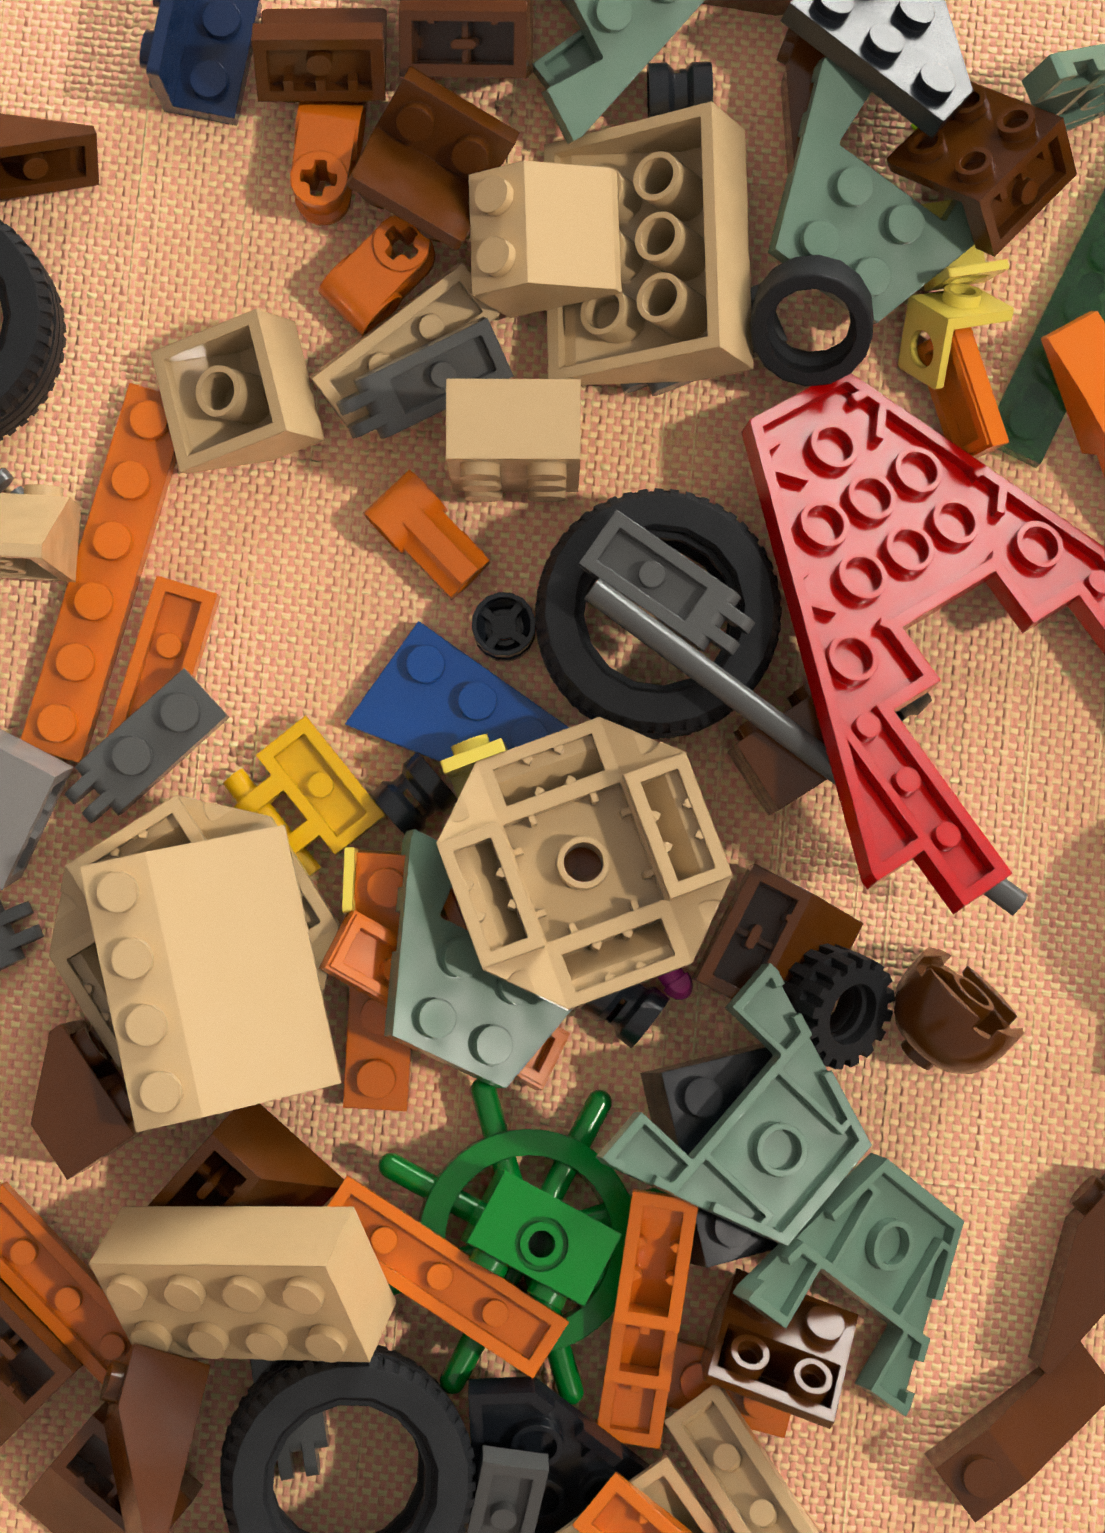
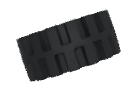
(861, 1004)

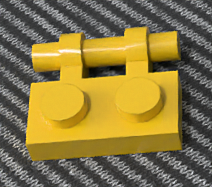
(319, 787)

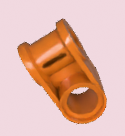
(326, 149)
(373, 279)

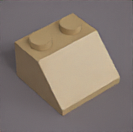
(543, 236)
(237, 393)

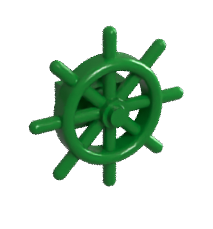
(530, 1228)

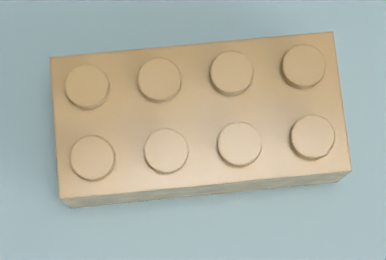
(245, 1282)

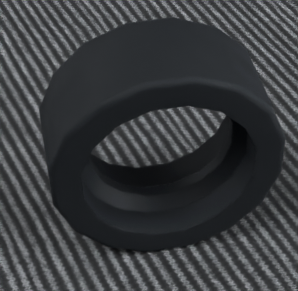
(820, 366)

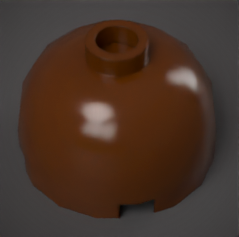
(951, 1017)

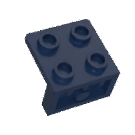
(200, 56)

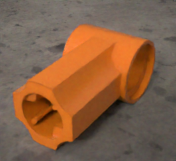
(417, 524)

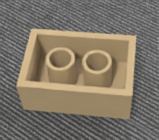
(513, 437)

